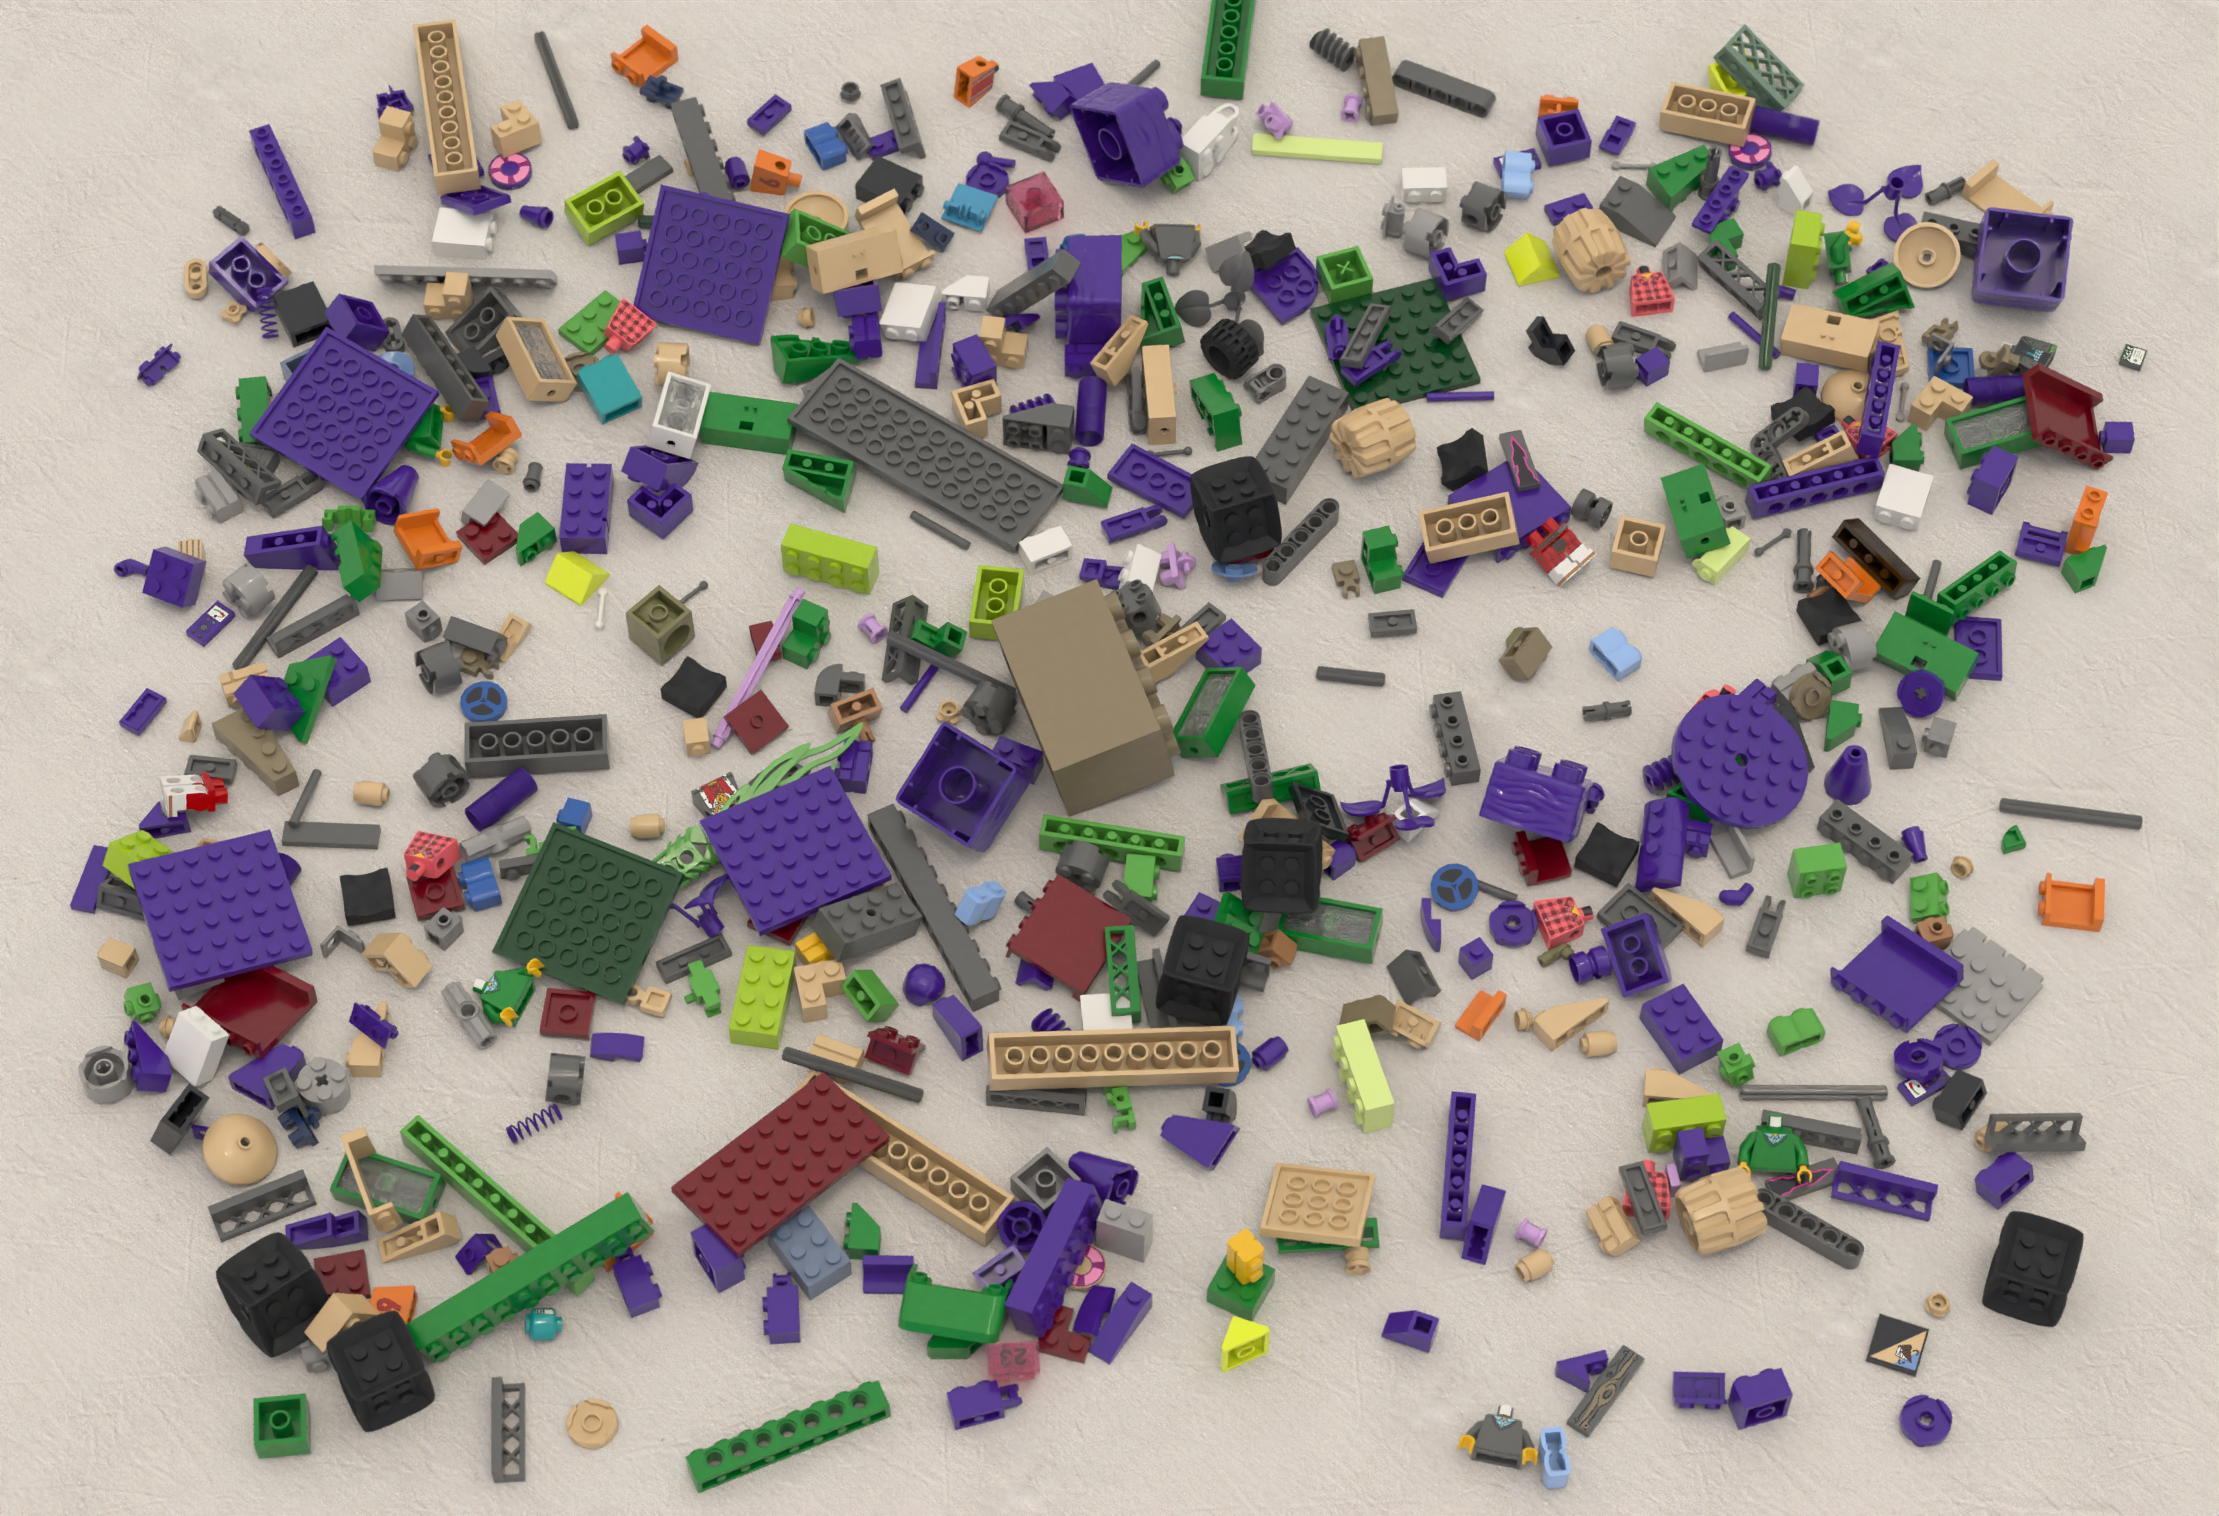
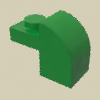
(1730, 236)
(945, 640)

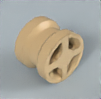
(505, 461)
(1357, 1260)

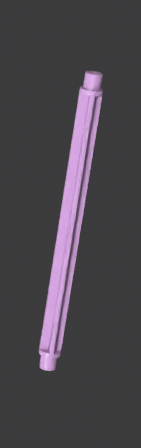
(760, 663)

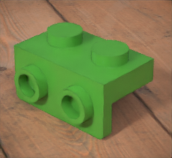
(1928, 897)

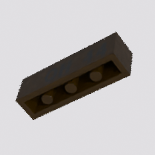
(1876, 557)

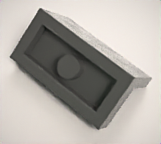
(1413, 976)
(284, 1091)

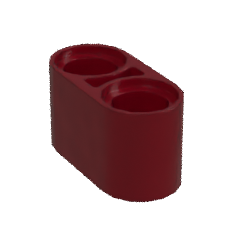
(758, 636)

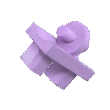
(1274, 119)
(1177, 564)

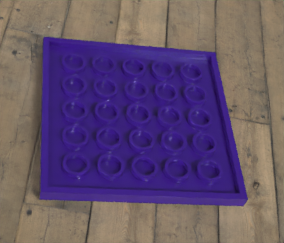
(711, 264)
(344, 414)
(795, 850)
(219, 910)

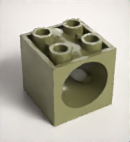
(660, 624)

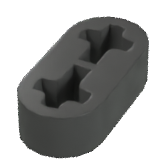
(394, 336)

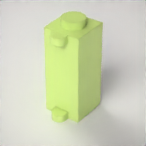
(1718, 562)

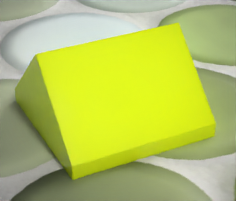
(1722, 81)
(1531, 260)
(575, 576)
(1243, 1343)

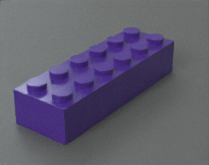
(1054, 1258)

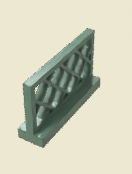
(1751, 78)

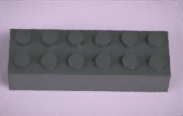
(1301, 435)
(537, 745)

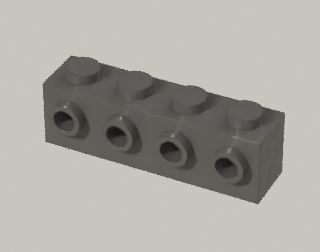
(1964, 231)
(1455, 738)
(1864, 841)

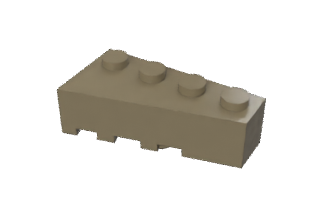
(1376, 81)
(257, 750)

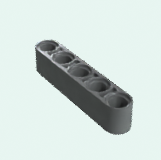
(1444, 88)
(1324, 518)
(1255, 756)
(1819, 1230)

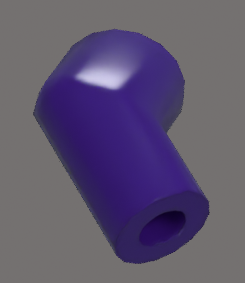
(1785, 292)
(129, 567)
(1736, 897)

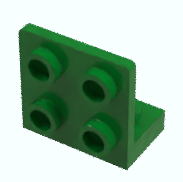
(1929, 613)

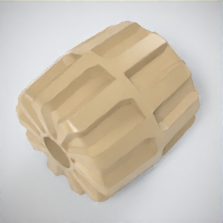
(1590, 250)
(1373, 437)
(1720, 1211)

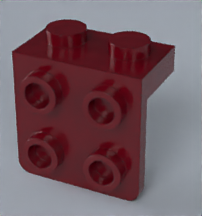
(1540, 859)

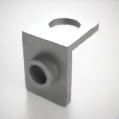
(1946, 358)
(341, 935)

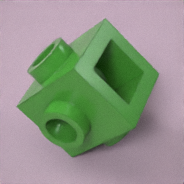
(1178, 177)
(141, 1003)
(1735, 1065)

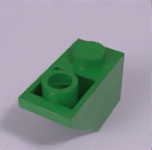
(1906, 449)
(1086, 487)
(533, 538)
(2083, 569)
(1833, 669)
(864, 1234)
(950, 1348)

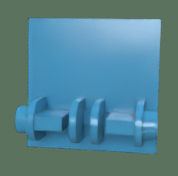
(969, 207)

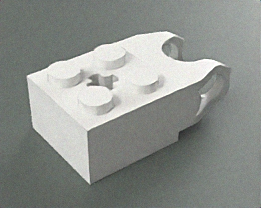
(1209, 140)

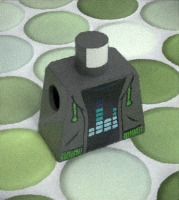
(2031, 352)

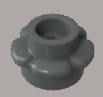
(850, 91)

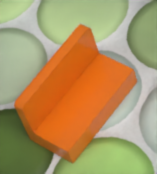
(1481, 1014)

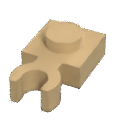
(652, 1001)

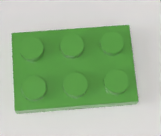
(587, 326)

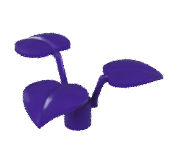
(1902, 181)
(1400, 782)
(708, 917)

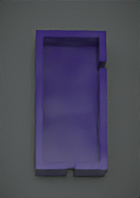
(586, 508)

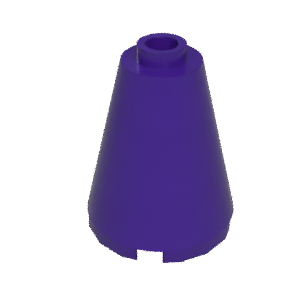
(392, 494)
(1849, 776)
(1109, 1176)

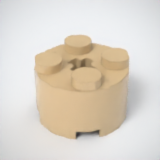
(671, 358)

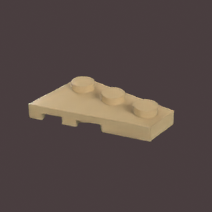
(1892, 333)

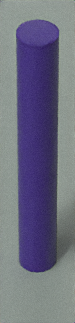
(1751, 332)
(1460, 396)
(918, 689)

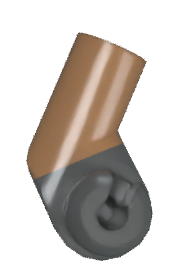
(1821, 586)

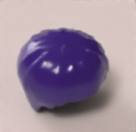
(923, 984)

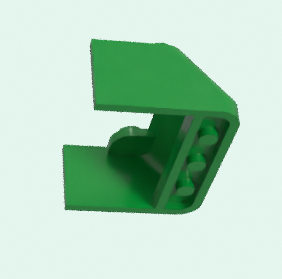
(952, 1310)

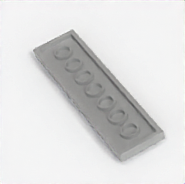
(477, 276)

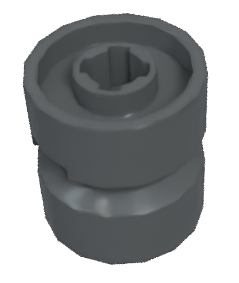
(1591, 508)

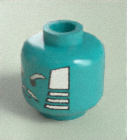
(542, 1324)

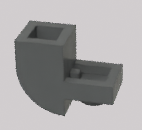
(834, 681)

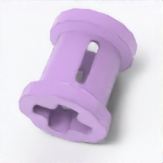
(1351, 109)
(872, 628)
(1322, 1102)
(1531, 1233)

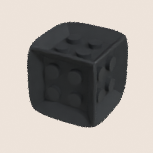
(1236, 509)
(1281, 865)
(1202, 970)
(2033, 1268)
(272, 1293)
(380, 1371)

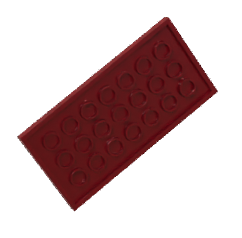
(780, 1164)

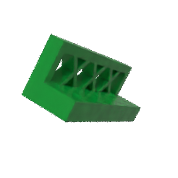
(1239, 794)
(1131, 974)
(1370, 1231)

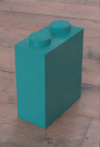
(609, 388)

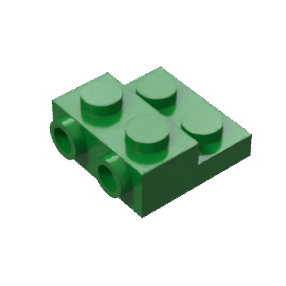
(1232, 913)

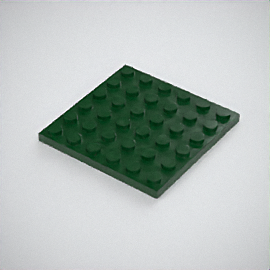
(1426, 360)
(589, 913)

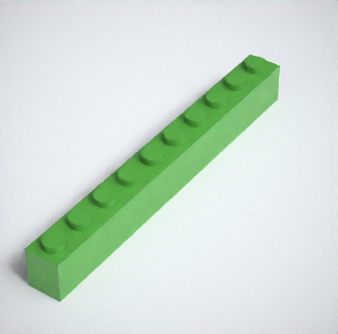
(480, 1190)

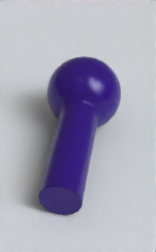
(987, 157)

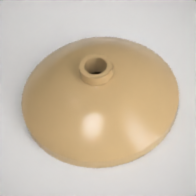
(822, 206)
(1930, 240)
(1842, 393)
(232, 1160)

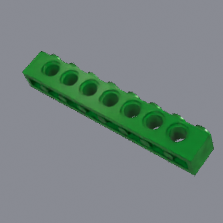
(781, 1447)

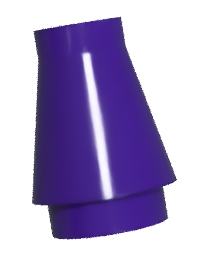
(537, 215)
(1914, 841)

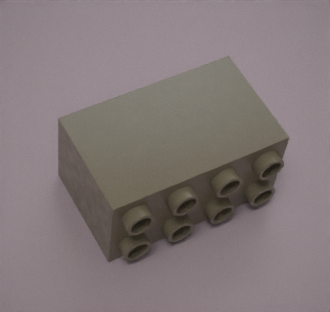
(1088, 696)

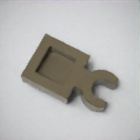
(1944, 330)
(1346, 575)
(476, 662)

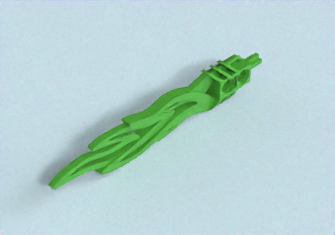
(695, 834)

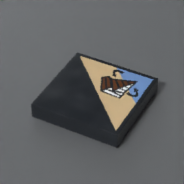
(1897, 1345)

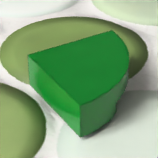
(2012, 840)

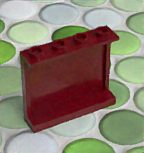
(2064, 415)
(1067, 934)
(258, 1007)

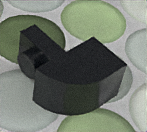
(1549, 346)
(483, 366)
(1220, 1104)

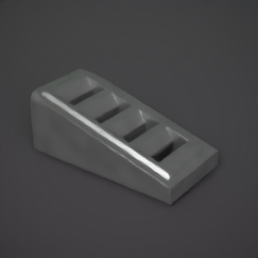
(843, 128)

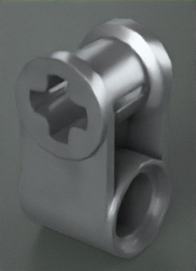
(1266, 382)

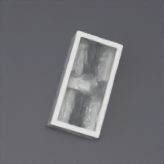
(678, 415)

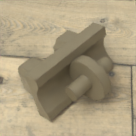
(1999, 362)
(1167, 627)

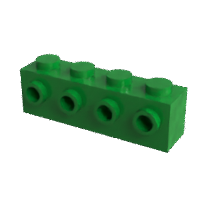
(1978, 585)

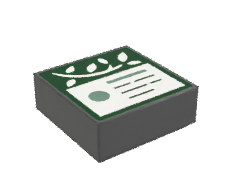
(2132, 357)

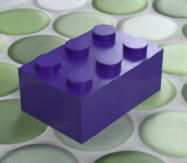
(1681, 1028)

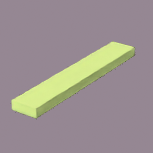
(1317, 148)

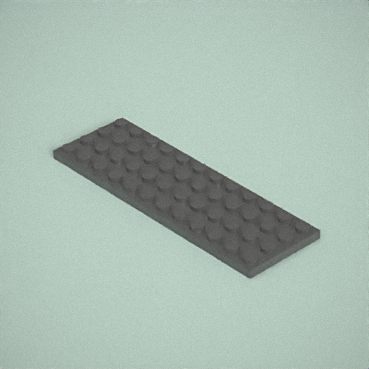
(926, 454)

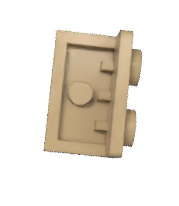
(1414, 1025)

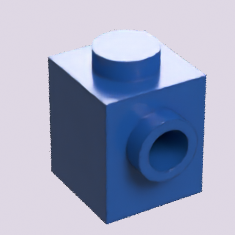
(575, 813)

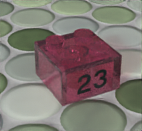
(1034, 202)
(1013, 1360)

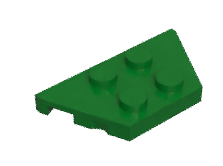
(308, 683)

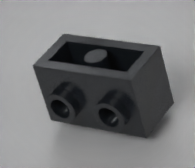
(1959, 1099)

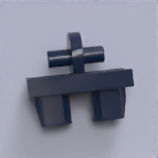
(660, 90)
(932, 231)
(304, 1133)

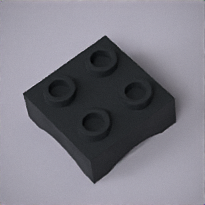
(1269, 248)
(1819, 413)
(1463, 460)
(1825, 613)
(693, 688)
(1606, 855)
(367, 897)

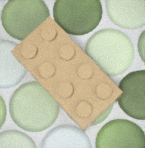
(1707, 114)
(1468, 527)

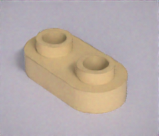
(196, 283)

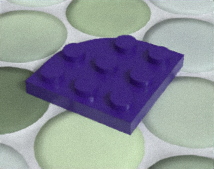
(1287, 286)

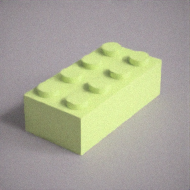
(1363, 1076)

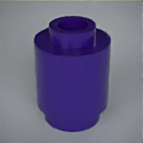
(737, 173)
(1269, 1053)

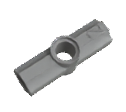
(495, 838)
(462, 1005)

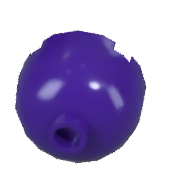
(1021, 1224)

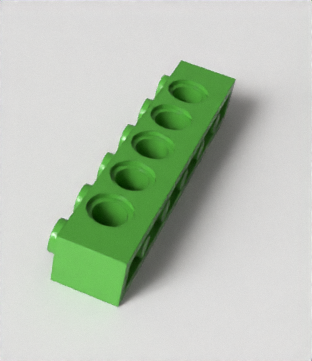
(1706, 447)
(1113, 840)

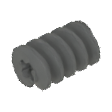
(1333, 49)

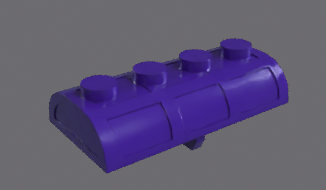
(1662, 844)

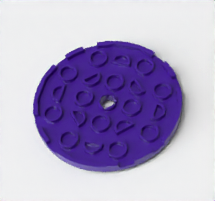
(1731, 793)

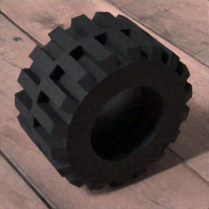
(1229, 349)

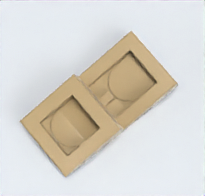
(515, 630)

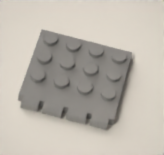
(1992, 986)

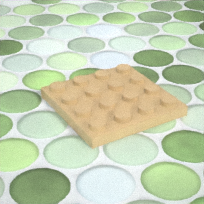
(1317, 1204)

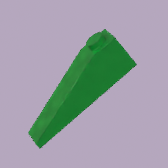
(806, 359)

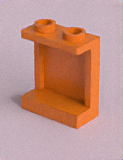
(646, 57)
(500, 435)
(2085, 520)
(426, 540)
(1848, 578)
(2072, 904)

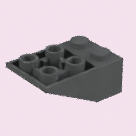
(1040, 428)

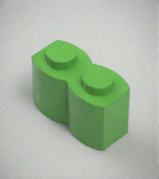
(1795, 1031)

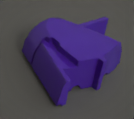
(396, 99)

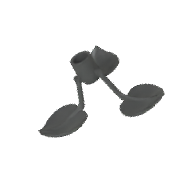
(1233, 272)

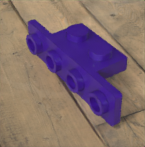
(1721, 201)

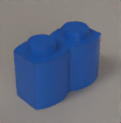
(825, 145)
(480, 883)

